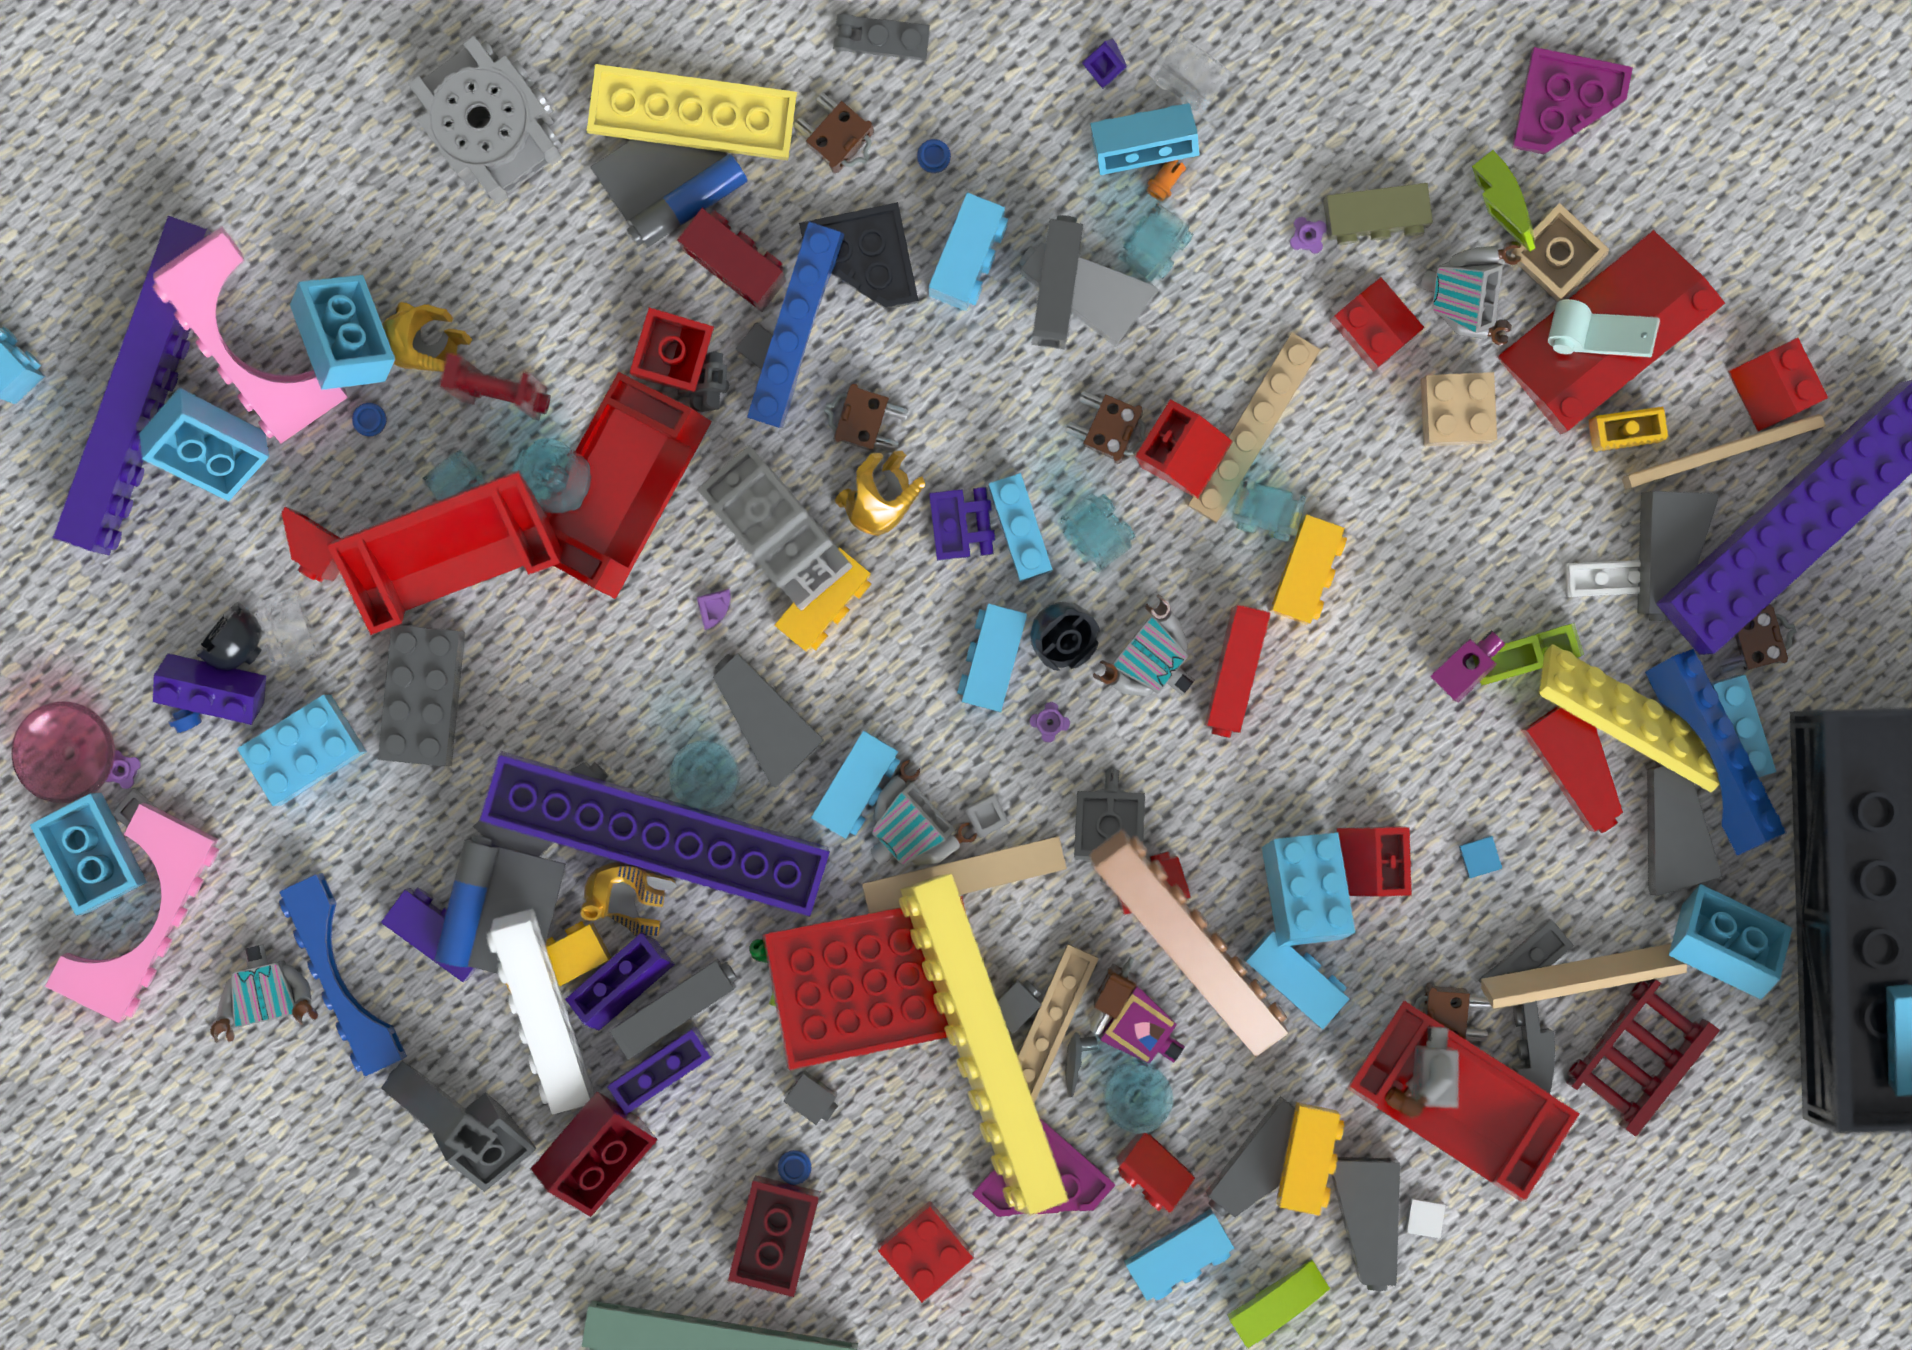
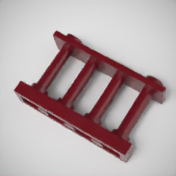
(468, 382)
(1655, 1088)

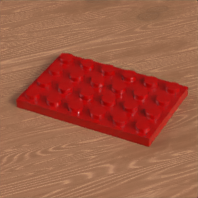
(851, 988)

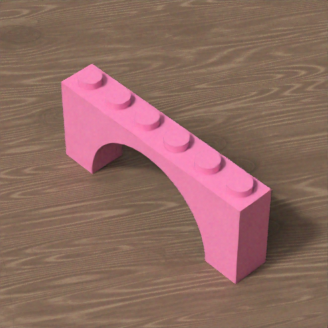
(193, 288)
(179, 857)

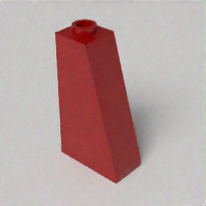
(1236, 669)
(1578, 765)

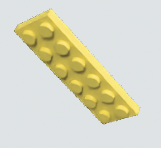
(691, 112)
(1626, 716)

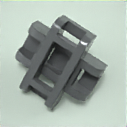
(710, 384)

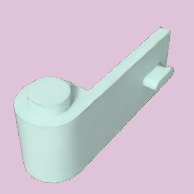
(1581, 331)

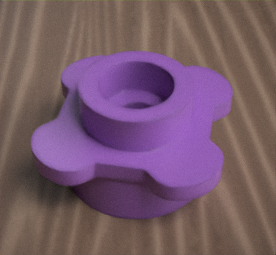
(1300, 241)
(1040, 722)
(130, 767)

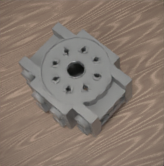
(481, 87)
(774, 528)

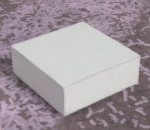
(1425, 1218)

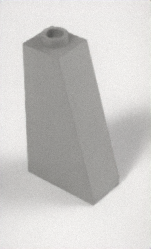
(1101, 296)

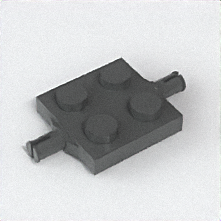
(1105, 814)

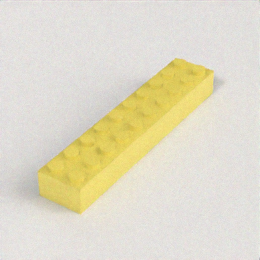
(983, 1045)

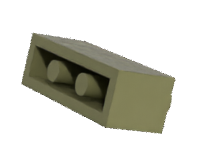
(1378, 213)

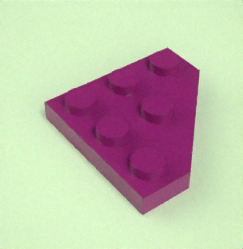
(1565, 96)
(1081, 1179)

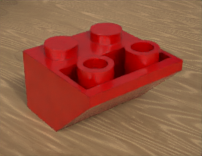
(1183, 449)
(1377, 860)
(1155, 1170)

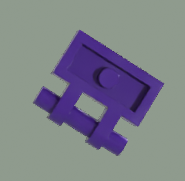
(951, 525)

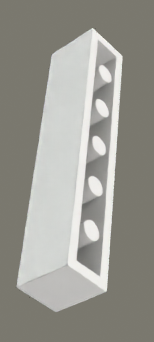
(541, 1011)

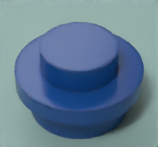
(933, 156)
(369, 419)
(184, 720)
(794, 1167)

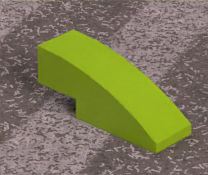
(1504, 198)
(1528, 652)
(1278, 1304)

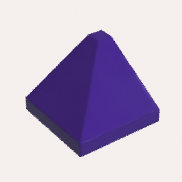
(1105, 63)

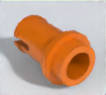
(1165, 180)

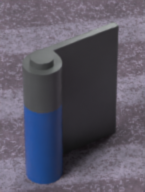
(665, 185)
(491, 886)

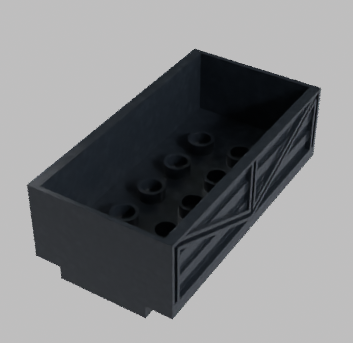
(1851, 909)

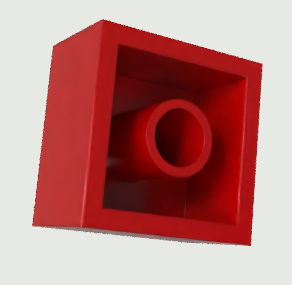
(926, 1251)

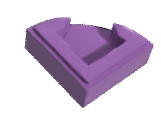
(714, 607)

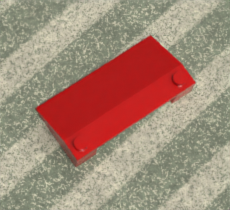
(1643, 283)
(636, 460)
(444, 549)
(1502, 1120)

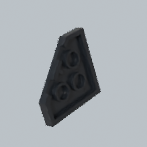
(873, 254)

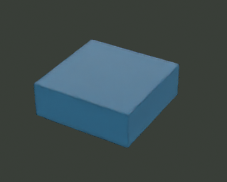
(1480, 857)

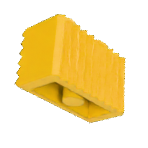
(1628, 429)

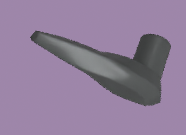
(1073, 1058)

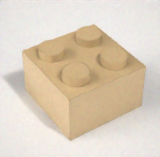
(1562, 253)
(1458, 409)

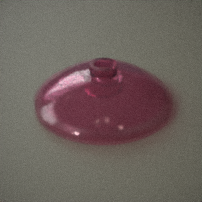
(41, 748)

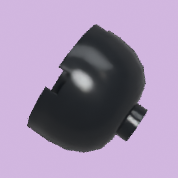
(1064, 635)
(232, 640)

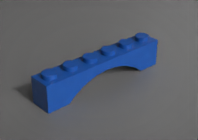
(794, 325)
(1747, 810)
(312, 912)

